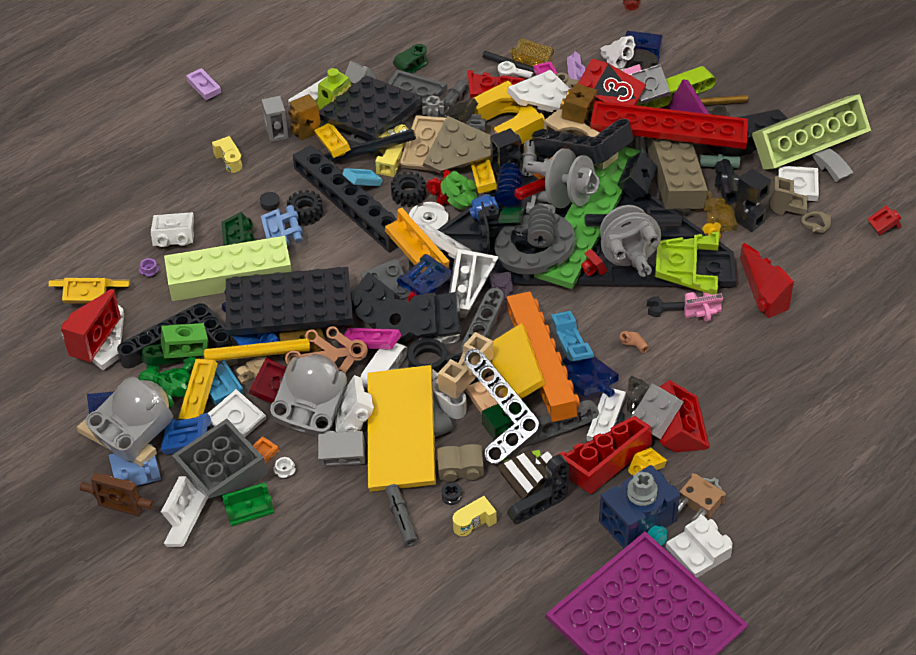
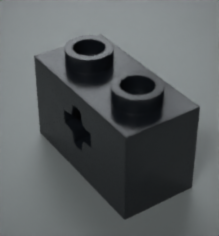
(637, 176)

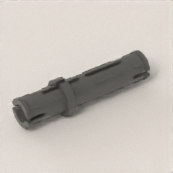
(398, 507)

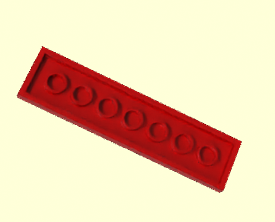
(673, 124)

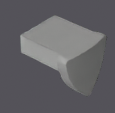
(356, 72)

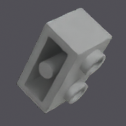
(341, 448)

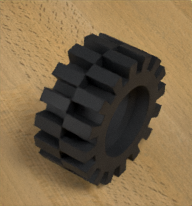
(408, 181)
(308, 215)

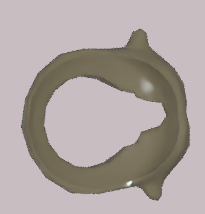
(815, 227)

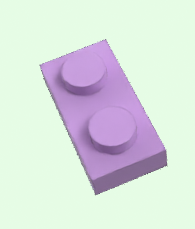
(203, 84)

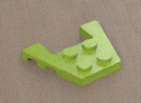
(678, 259)

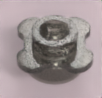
(719, 110)

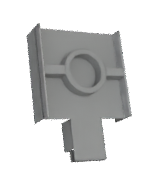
(655, 83)

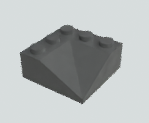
(221, 461)

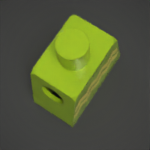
(331, 87)

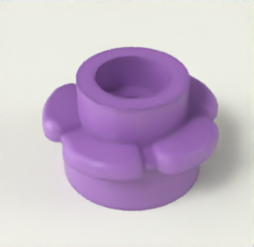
(148, 267)

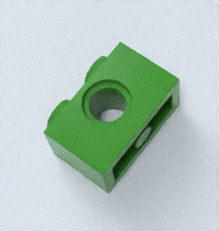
(183, 340)

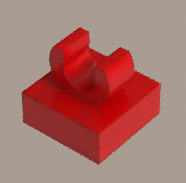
(593, 263)

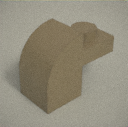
(784, 199)

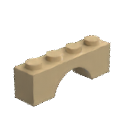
(557, 123)

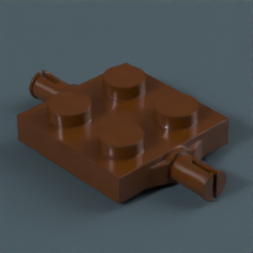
(116, 494)

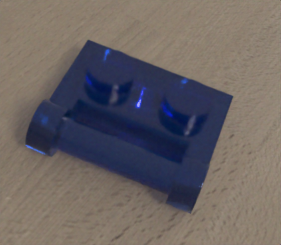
(428, 280)

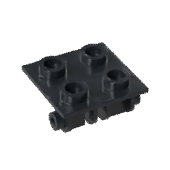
(490, 225)

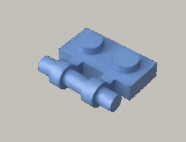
(275, 222)

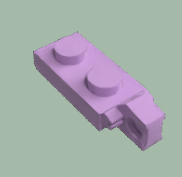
(575, 68)

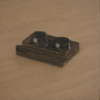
(462, 110)

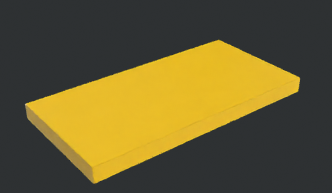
(401, 428)

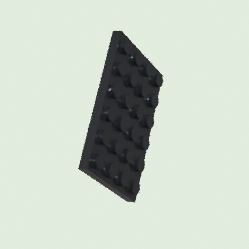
(288, 301)

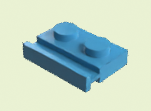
(223, 383)

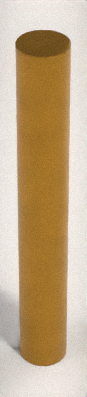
(724, 100)

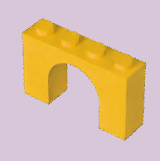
(499, 101)

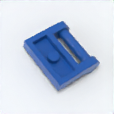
(177, 438)

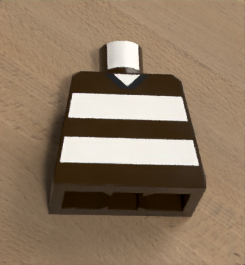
(525, 472)

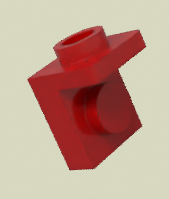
(884, 220)

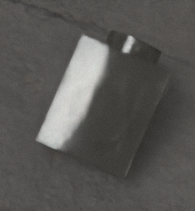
(638, 389)

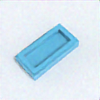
(362, 177)

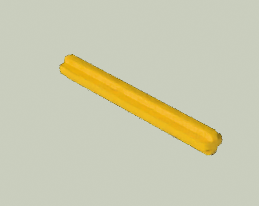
(254, 350)

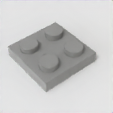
(658, 409)

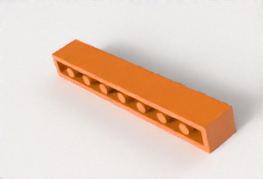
(558, 390)

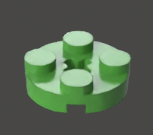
(459, 190)

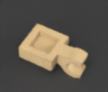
(251, 369)

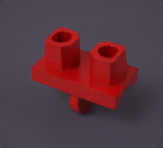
(434, 187)

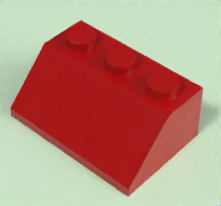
(687, 427)

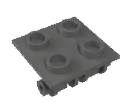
(388, 274)

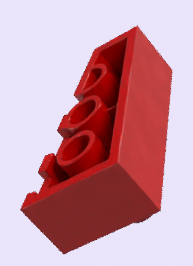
(607, 453)

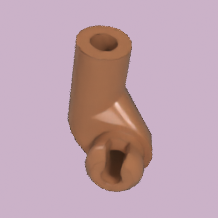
(634, 339)

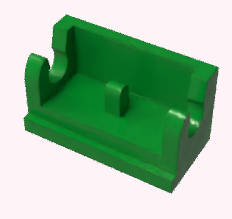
(248, 504)

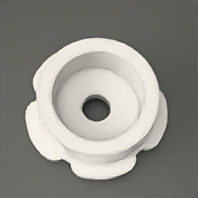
(284, 463)

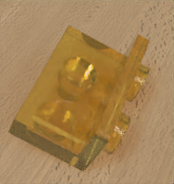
(531, 52)

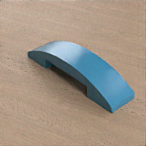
(569, 337)

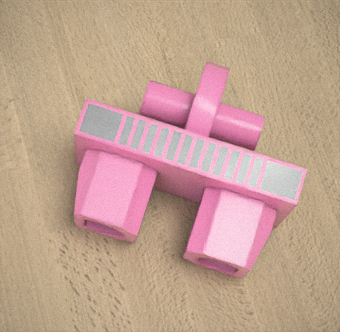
(702, 306)

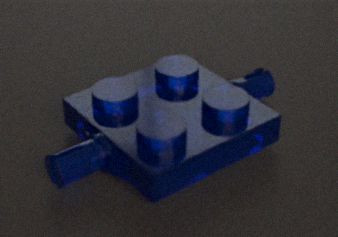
(591, 376)

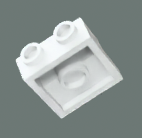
(172, 229)
(354, 407)
(700, 546)

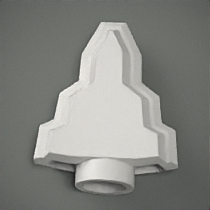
(619, 51)

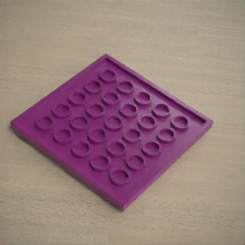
(645, 607)

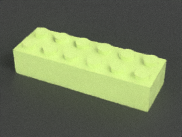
(811, 131)
(206, 270)

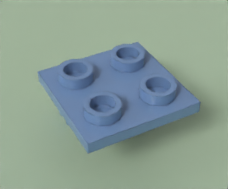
(130, 471)

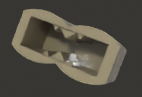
(460, 462)

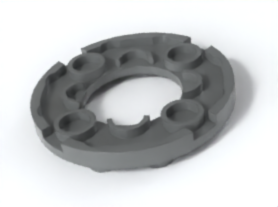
(523, 263)

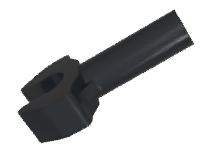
(656, 306)

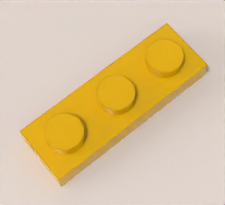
(332, 140)
(483, 176)
(198, 388)

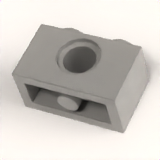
(275, 118)

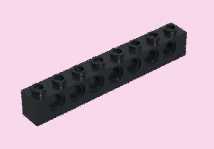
(345, 195)

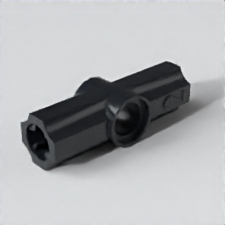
(726, 181)

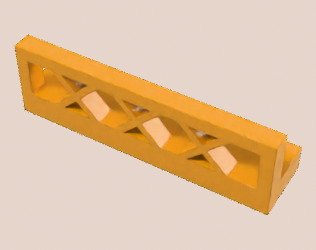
(413, 240)

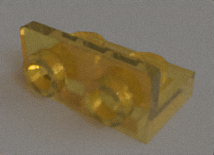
(720, 212)

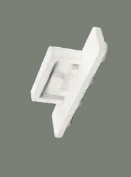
(182, 511)

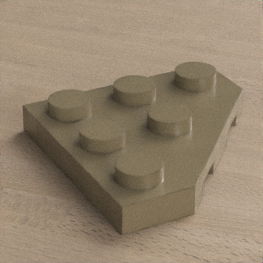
(457, 146)

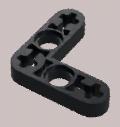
(554, 492)

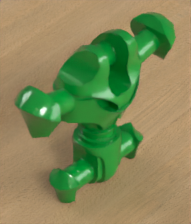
(172, 381)

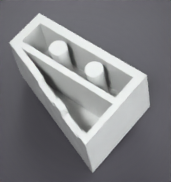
(469, 277)

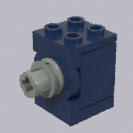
(638, 505)

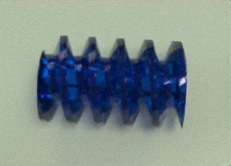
(508, 181)

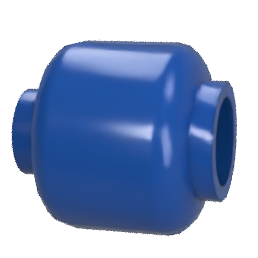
(476, 204)

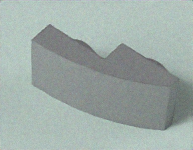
(833, 163)

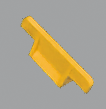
(85, 289)

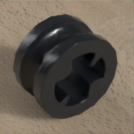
(451, 488)

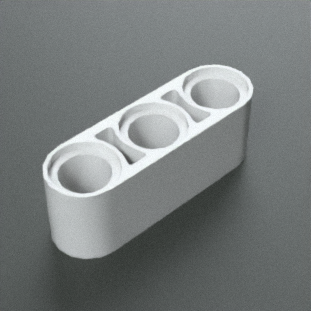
(385, 360)
(453, 407)

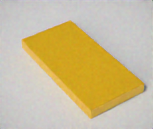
(517, 362)

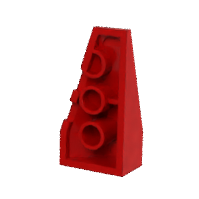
(769, 284)

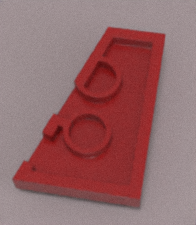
(481, 83)

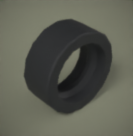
(427, 345)

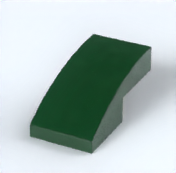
(512, 215)

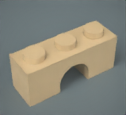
(457, 376)

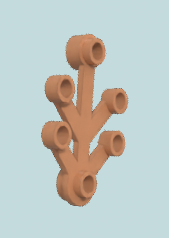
(332, 352)

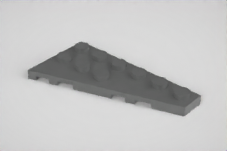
(413, 83)

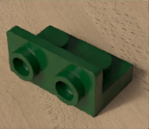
(237, 229)

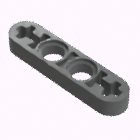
(486, 305)
(560, 426)

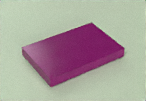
(686, 99)

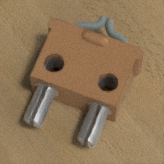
(701, 496)

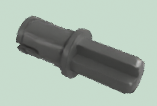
(455, 93)

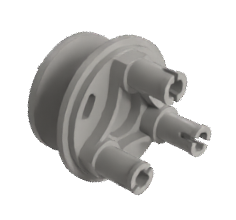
(566, 178)
(630, 237)

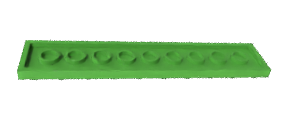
(602, 202)

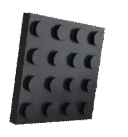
(369, 107)

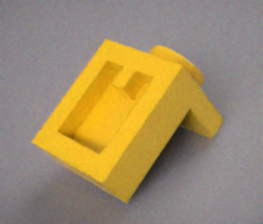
(644, 459)

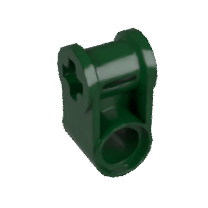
(411, 59)

